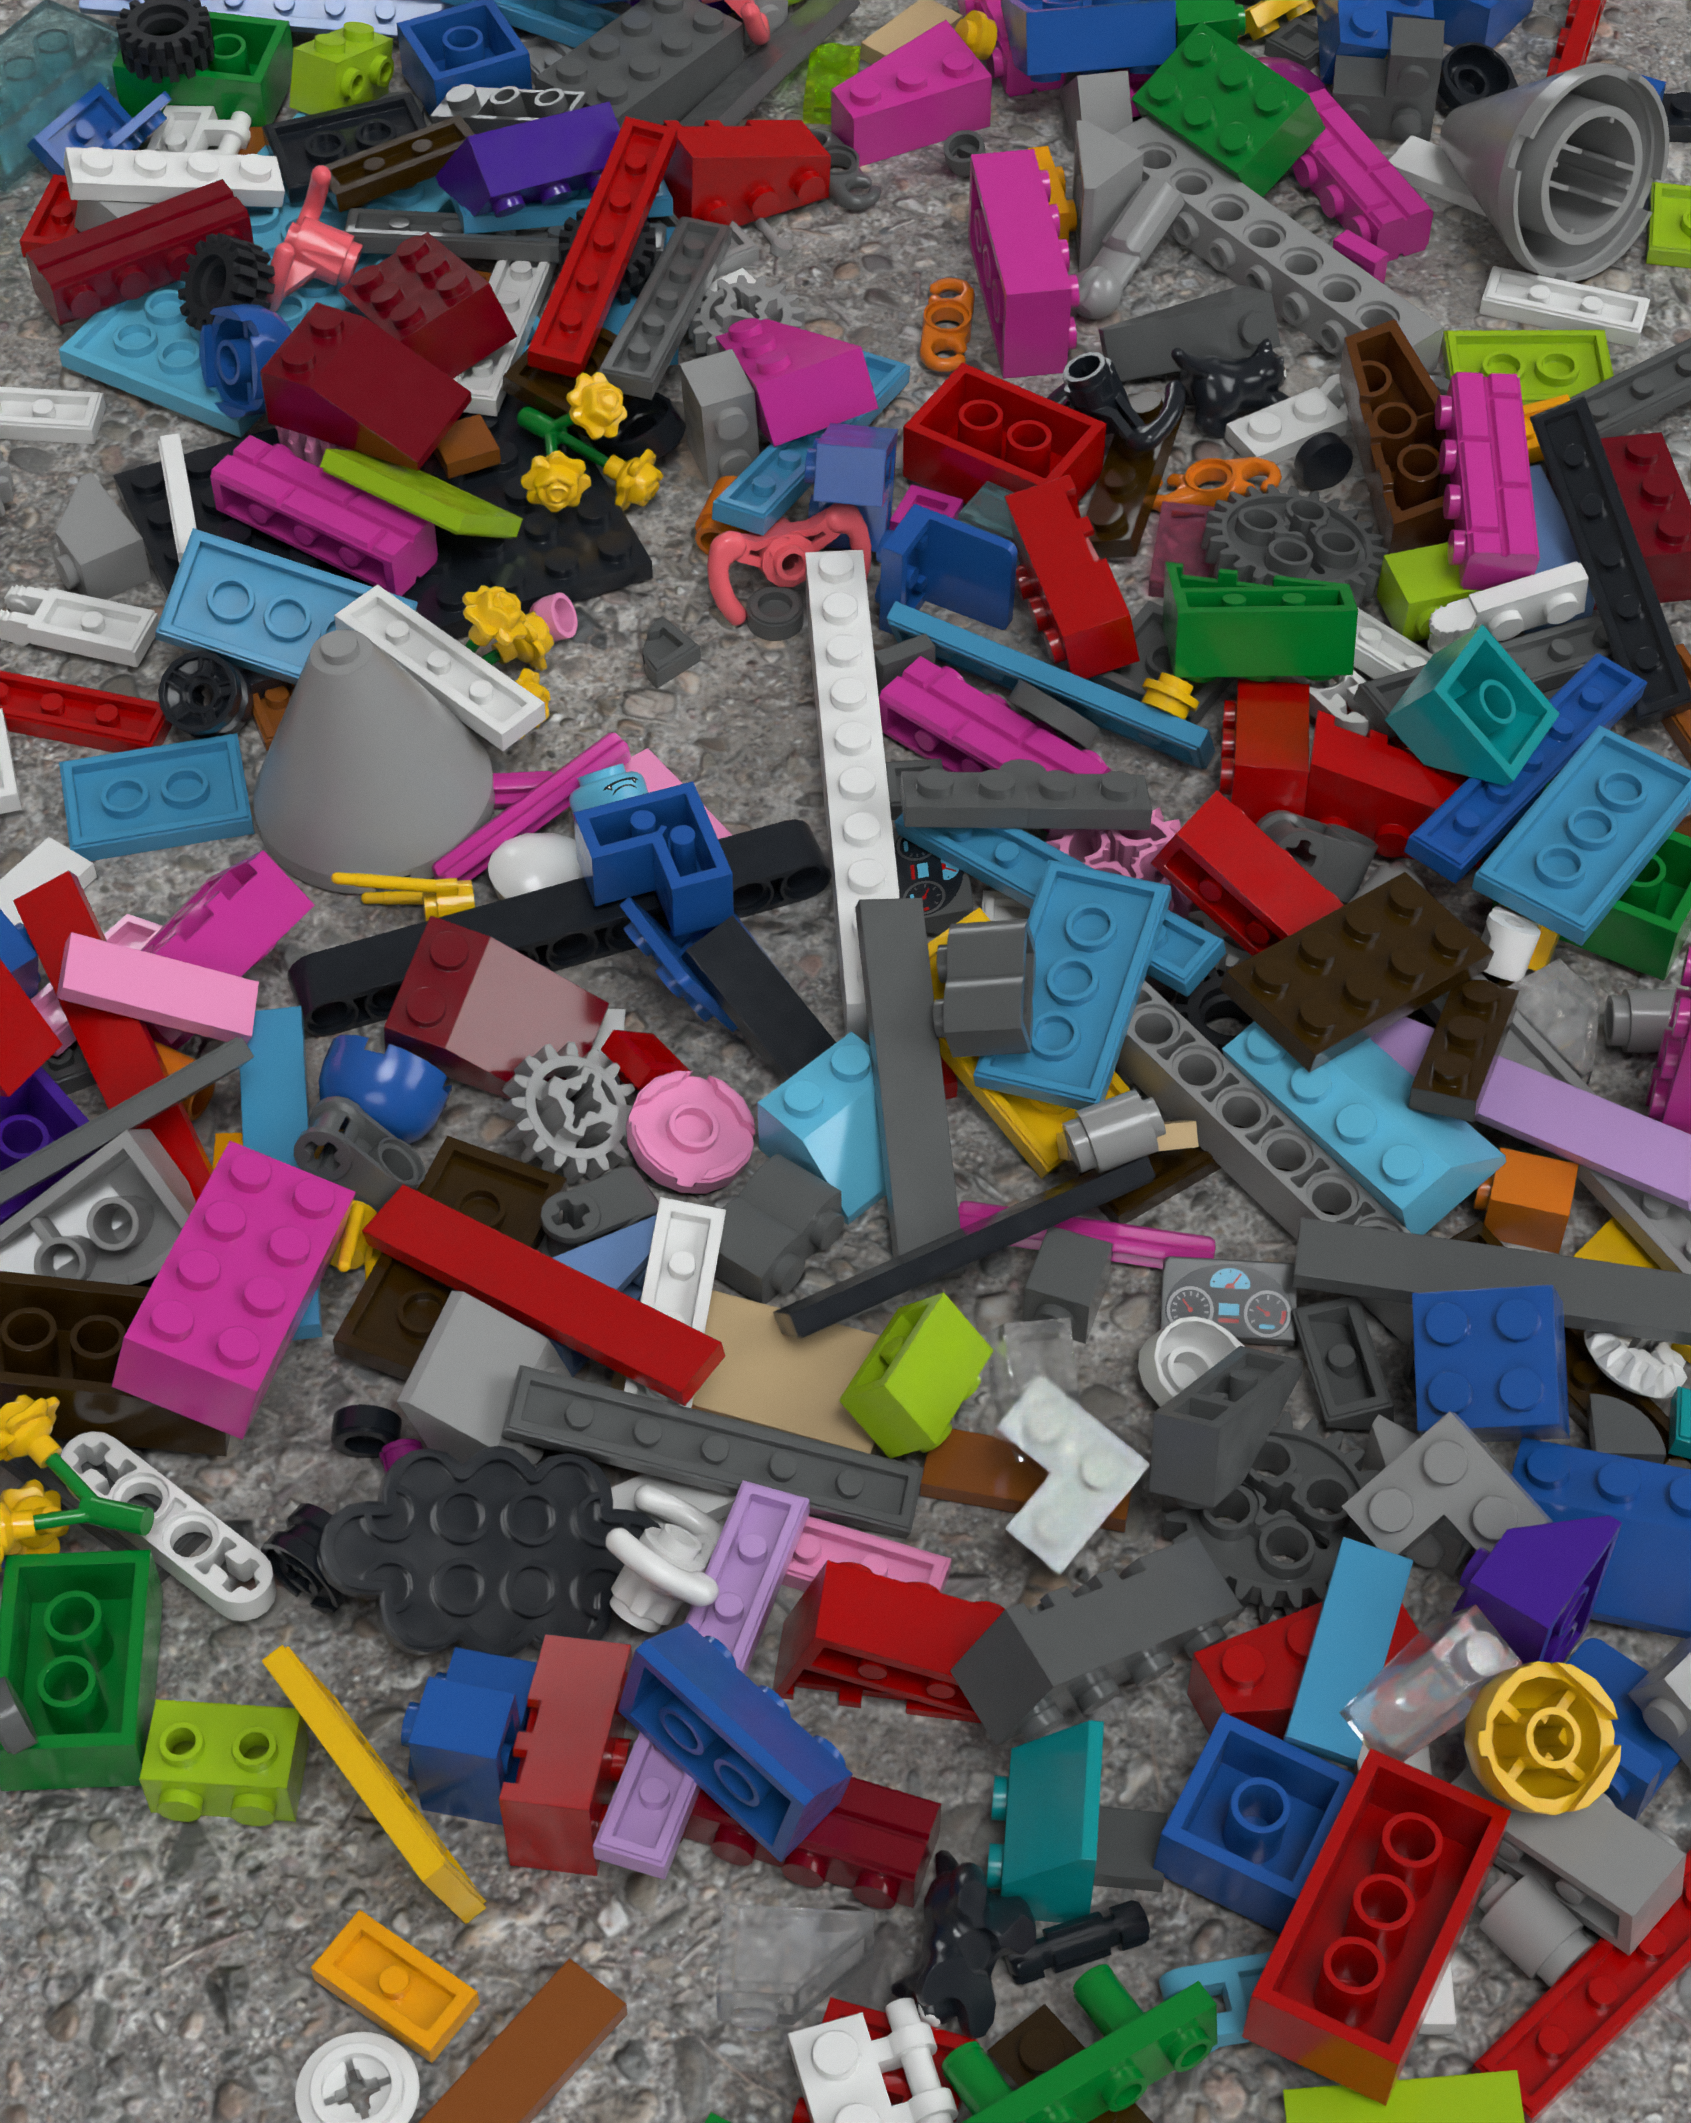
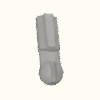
(1127, 246)

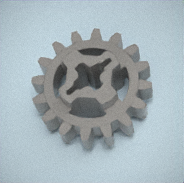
(739, 302)
(568, 1112)

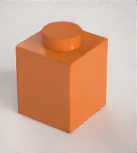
(1528, 1200)

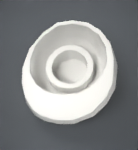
(532, 863)
(1181, 1355)

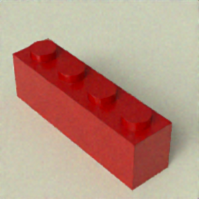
(1242, 877)

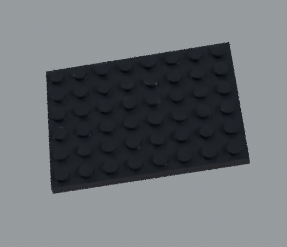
(564, 551)

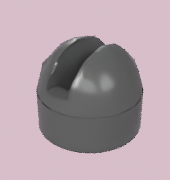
(964, 144)

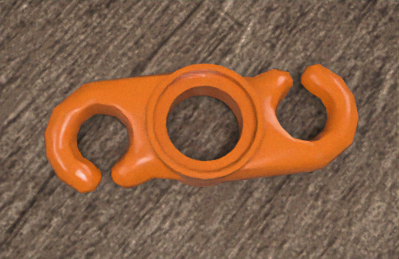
(947, 339)
(1229, 471)

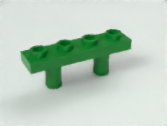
(1105, 2075)

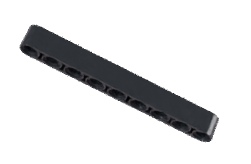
(550, 925)

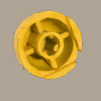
(1543, 1738)

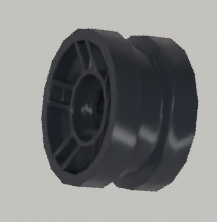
(183, 698)
(295, 1557)

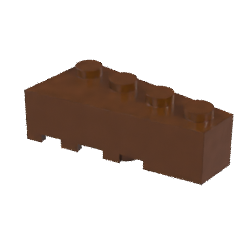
(1396, 436)

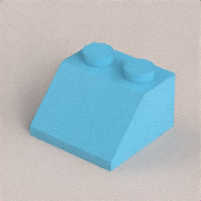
(830, 1124)

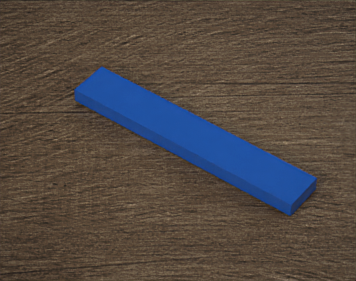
(1485, 811)

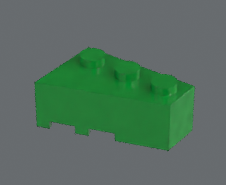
(1257, 628)

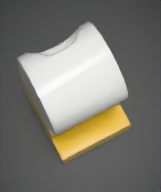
(1516, 944)

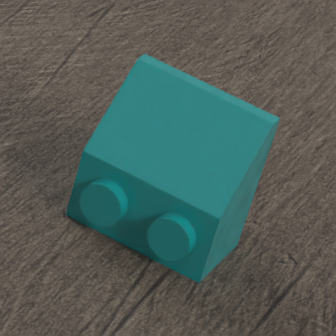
(1473, 711)
(1050, 1823)

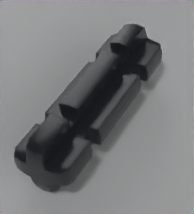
(1081, 1941)

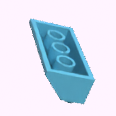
(1362, 1118)

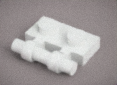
(197, 128)
(843, 2070)

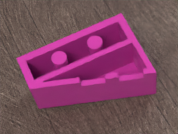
(913, 97)
(799, 377)
(229, 924)

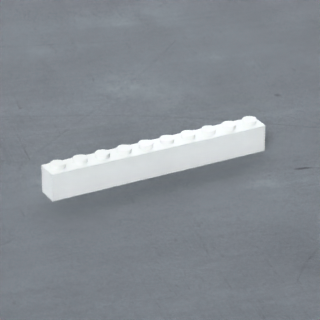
(850, 757)

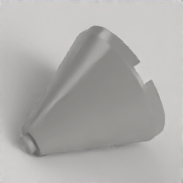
(1563, 165)
(368, 771)

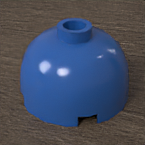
(236, 351)
(391, 1087)

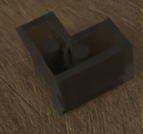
(1083, 1468)

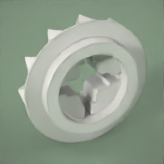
(1637, 1363)
(377, 2062)

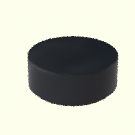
(1323, 461)
(364, 1430)

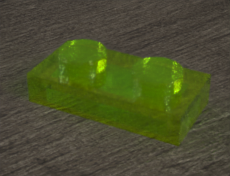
(827, 68)

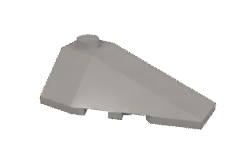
(104, 1218)

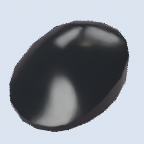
(1473, 73)
(648, 425)

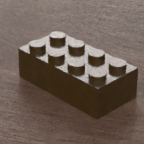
(66, 1344)

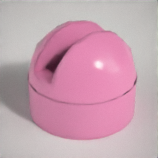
(558, 614)

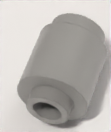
(1637, 1019)
(1114, 1132)
(1532, 1928)

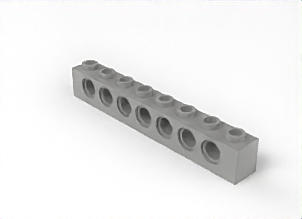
(1272, 252)

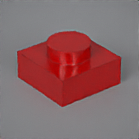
(640, 1057)

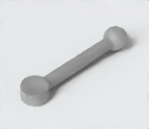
(779, 246)

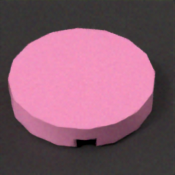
(690, 1132)

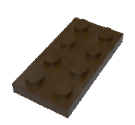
(1356, 971)
(402, 1304)

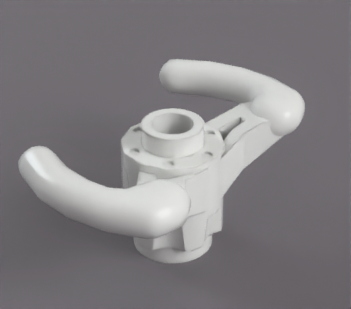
(665, 1563)

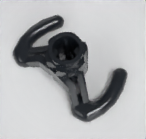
(1096, 390)

